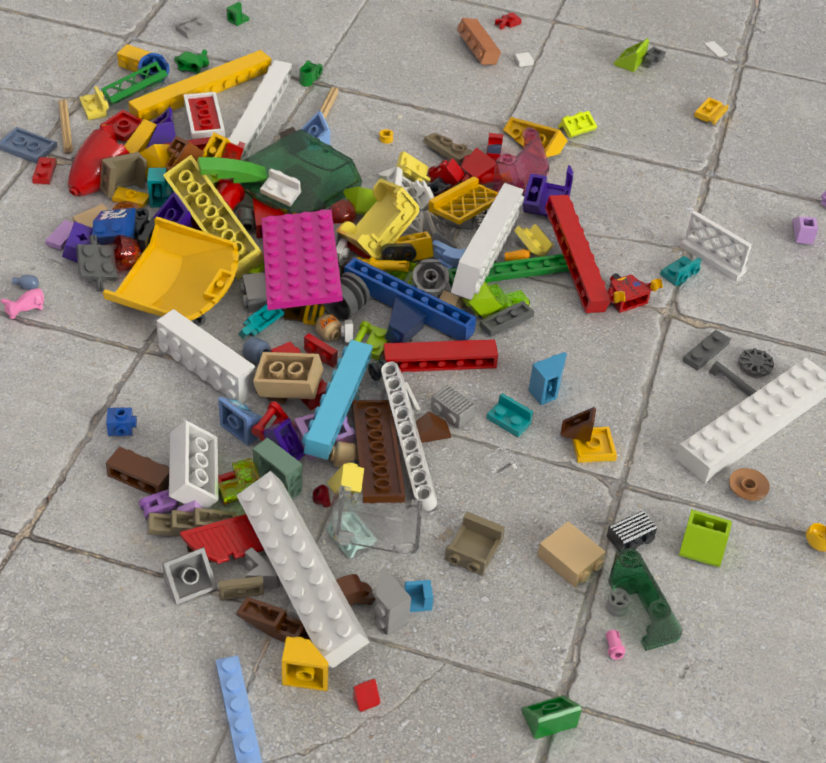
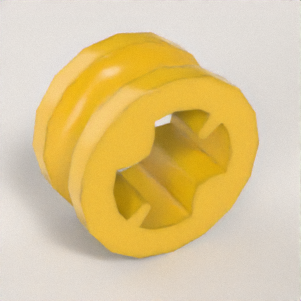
(386, 136)

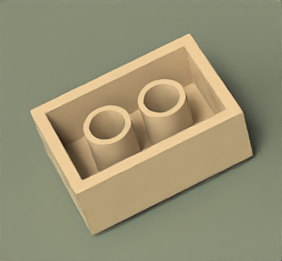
(288, 375)

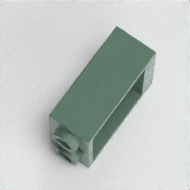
(271, 457)

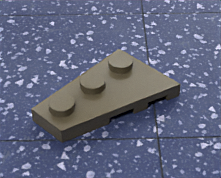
(446, 147)

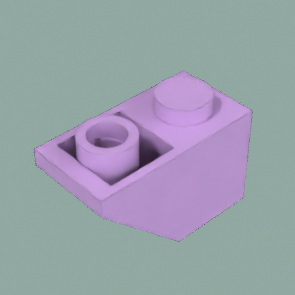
(805, 229)

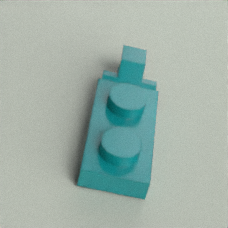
(260, 321)

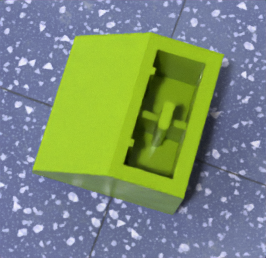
(484, 302)
(705, 538)

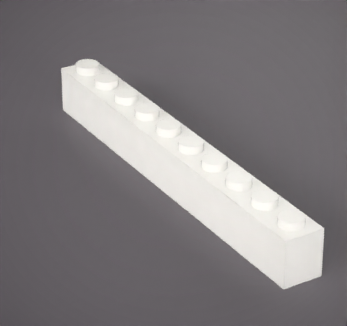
(261, 106)

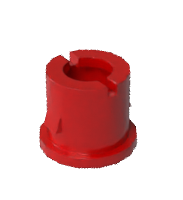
(230, 192)

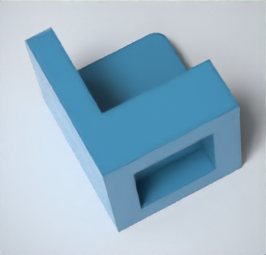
(420, 594)

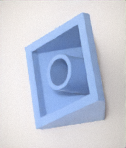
(318, 128)

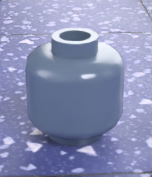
(254, 348)

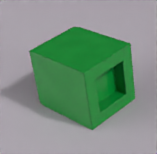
(235, 14)

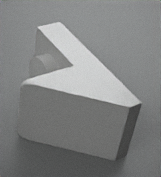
(260, 567)

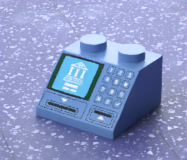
(238, 419)

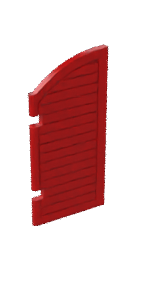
(224, 538)

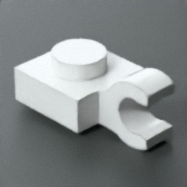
(423, 194)
(347, 330)

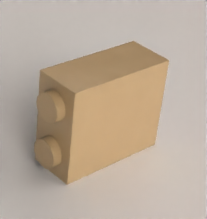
(571, 554)

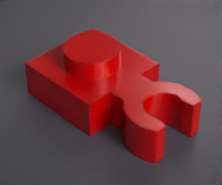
(509, 20)

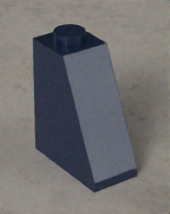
(404, 321)

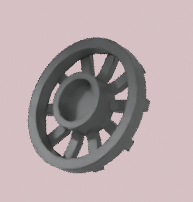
(756, 362)

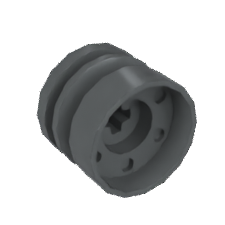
(354, 295)

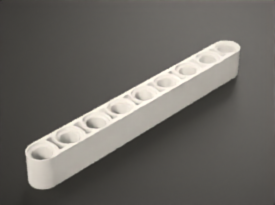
(409, 436)

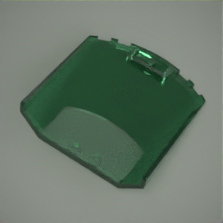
(316, 165)

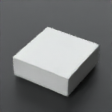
(524, 59)

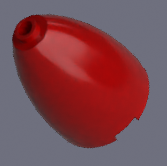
(86, 166)

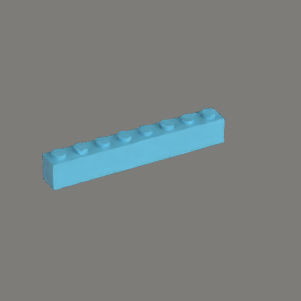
(337, 400)

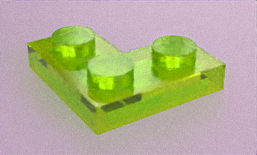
(510, 299)
(245, 476)

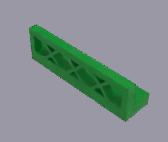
(134, 89)

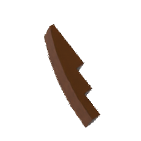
(271, 620)

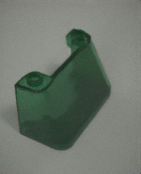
(634, 576)

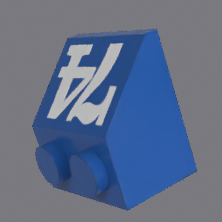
(113, 223)

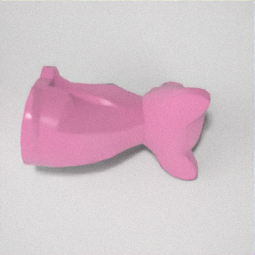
(29, 300)

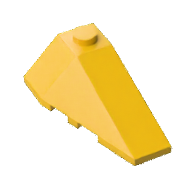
(551, 138)

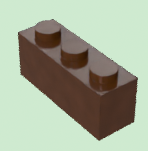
(138, 471)

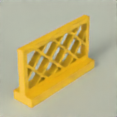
(462, 198)

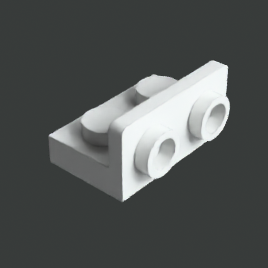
(281, 187)

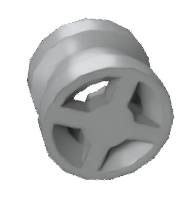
(617, 596)

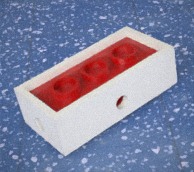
(203, 115)

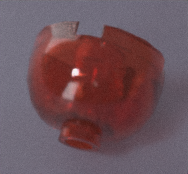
(343, 211)
(126, 252)

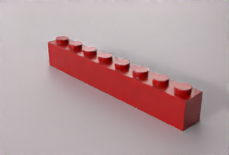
(577, 254)

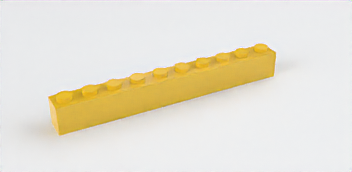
(212, 80)

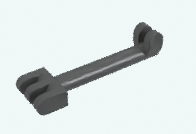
(718, 367)

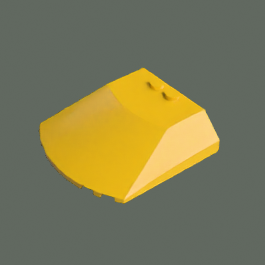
(179, 272)

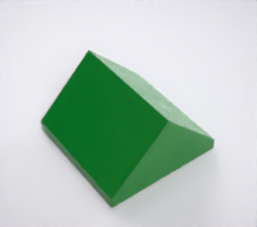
(551, 716)

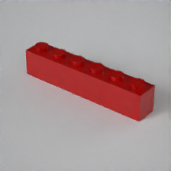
(442, 355)

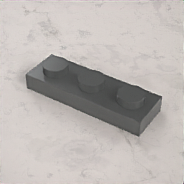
(506, 318)
(706, 350)

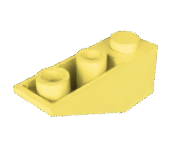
(347, 475)

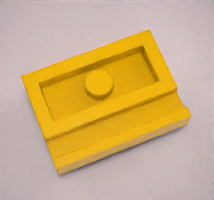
(711, 111)

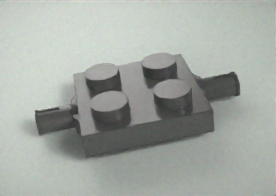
(96, 262)

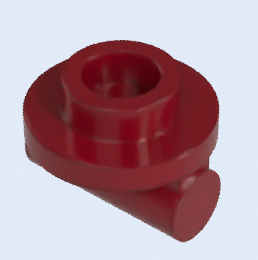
(321, 496)

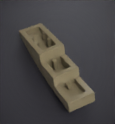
(181, 521)

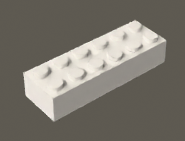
(206, 356)

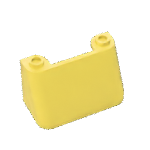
(383, 221)

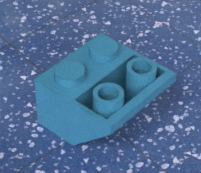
(547, 378)

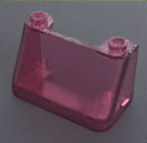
(517, 169)

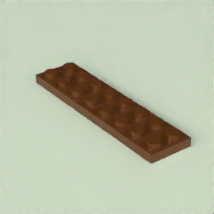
(378, 452)

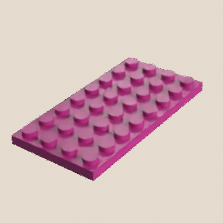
(300, 260)

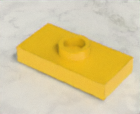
(124, 194)

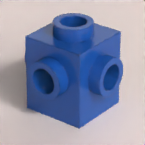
(120, 421)

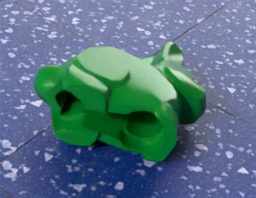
(191, 61)

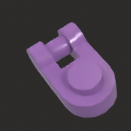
(163, 501)

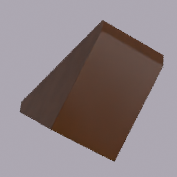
(579, 426)
(432, 428)

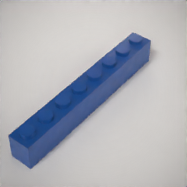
(440, 313)

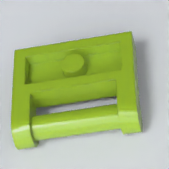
(376, 338)

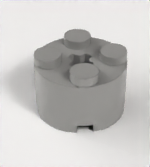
(432, 270)

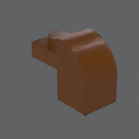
(355, 590)

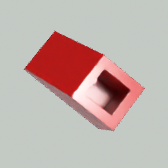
(447, 170)

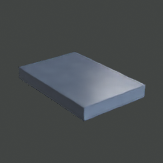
(27, 145)

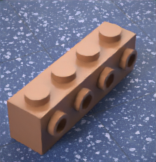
(479, 41)

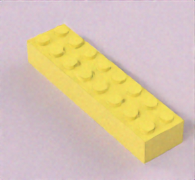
(212, 212)

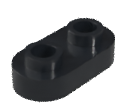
(399, 251)

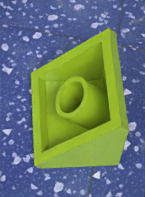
(632, 56)
(361, 198)

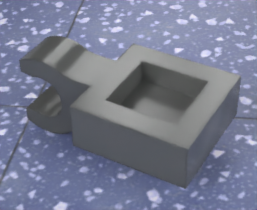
(653, 55)

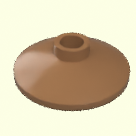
(749, 484)

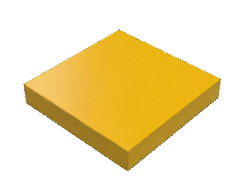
(598, 449)

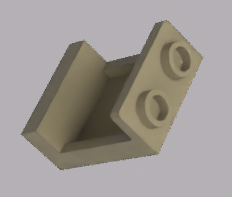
(122, 172)
(475, 543)

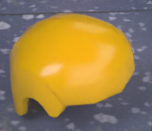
(817, 536)

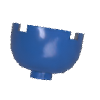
(151, 58)

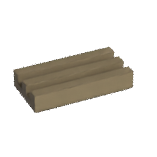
(241, 588)

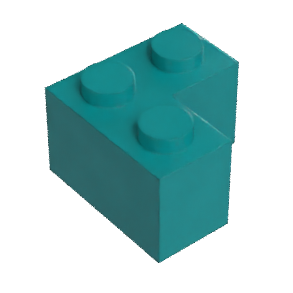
(158, 187)

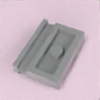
(193, 26)

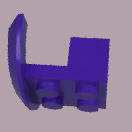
(539, 190)

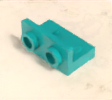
(681, 270)
(510, 415)

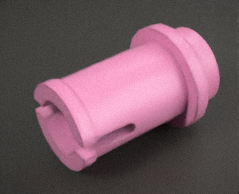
(615, 649)

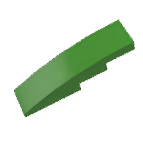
(231, 168)

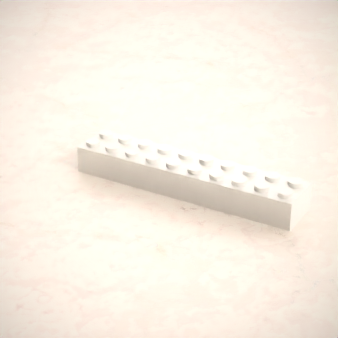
(487, 242)
(753, 420)
(302, 570)

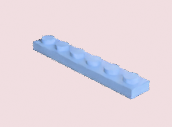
(238, 710)

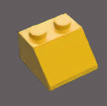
(304, 665)

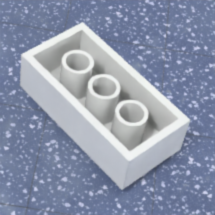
(193, 465)

